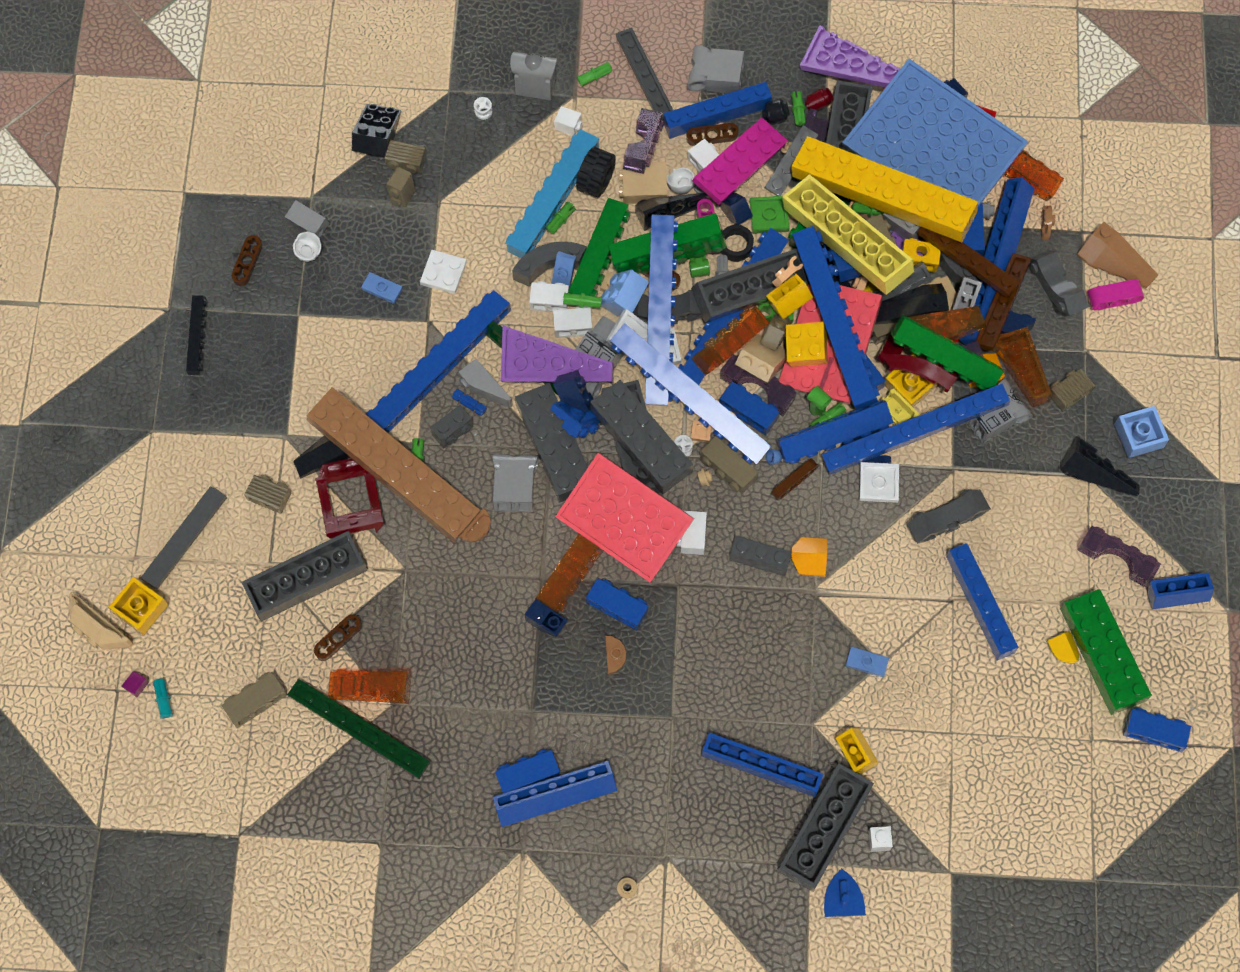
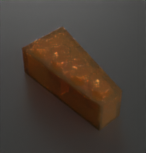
(1036, 174)
(953, 323)
(730, 339)
(1023, 364)
(569, 574)
(370, 686)

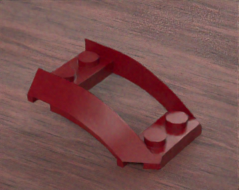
(933, 373)
(354, 521)

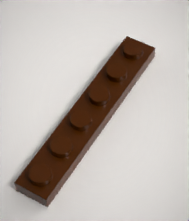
(972, 261)
(1001, 305)

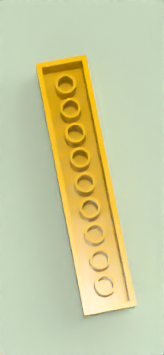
(886, 189)

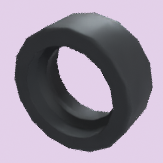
(744, 232)

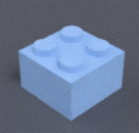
(623, 292)
(1141, 431)

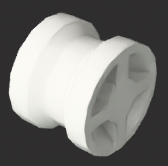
(483, 103)
(684, 442)

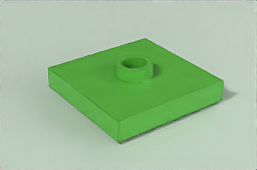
(768, 213)

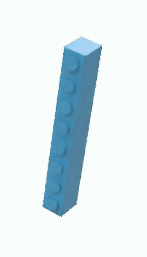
(552, 195)

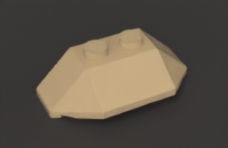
(94, 626)

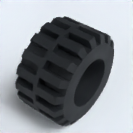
(596, 171)

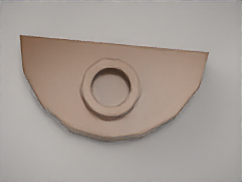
(1048, 221)
(477, 528)
(615, 654)

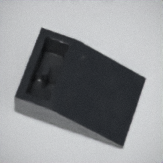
(375, 129)

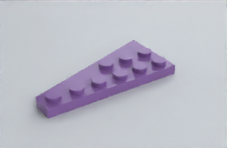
(845, 60)
(540, 360)

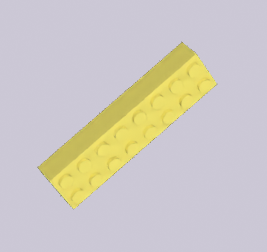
(848, 234)

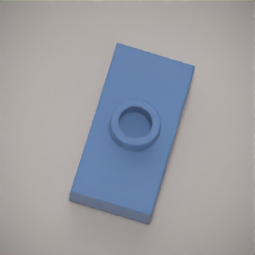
(563, 268)
(382, 288)
(867, 662)

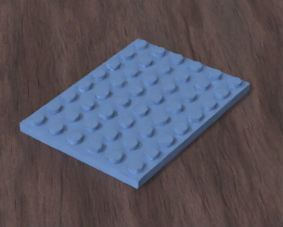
(935, 135)

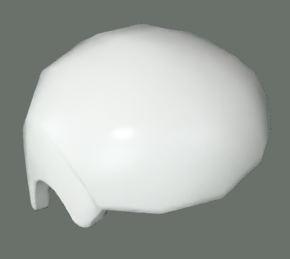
(681, 180)
(307, 246)

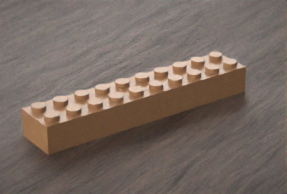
(392, 464)

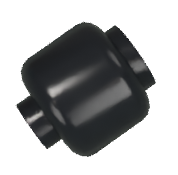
(776, 111)

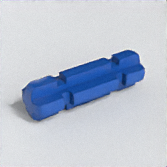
(469, 402)

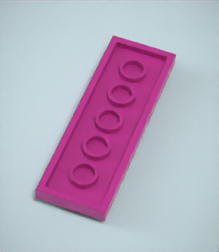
(740, 161)

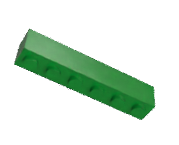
(598, 254)
(945, 351)

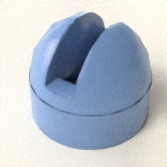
(773, 456)

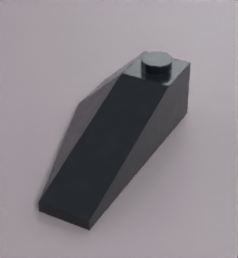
(668, 205)
(915, 302)
(319, 453)
(1086, 465)

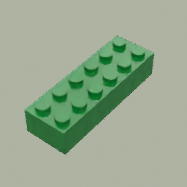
(693, 240)
(1105, 652)

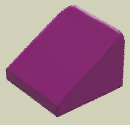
(135, 684)

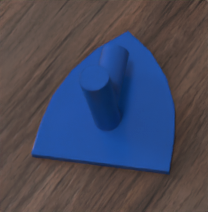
(843, 897)

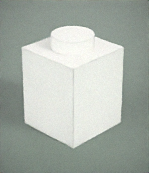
(568, 121)
(880, 839)

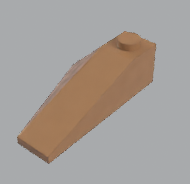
(1112, 253)

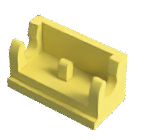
(899, 407)

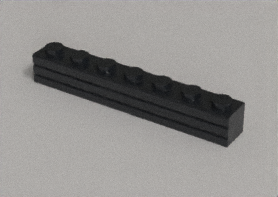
(196, 335)

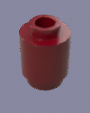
(819, 99)

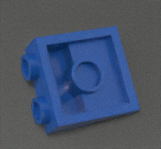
(575, 421)

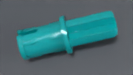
(162, 698)

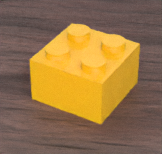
(806, 344)
(909, 386)
(138, 606)

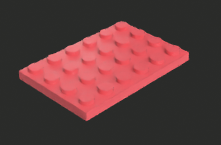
(864, 310)
(624, 517)

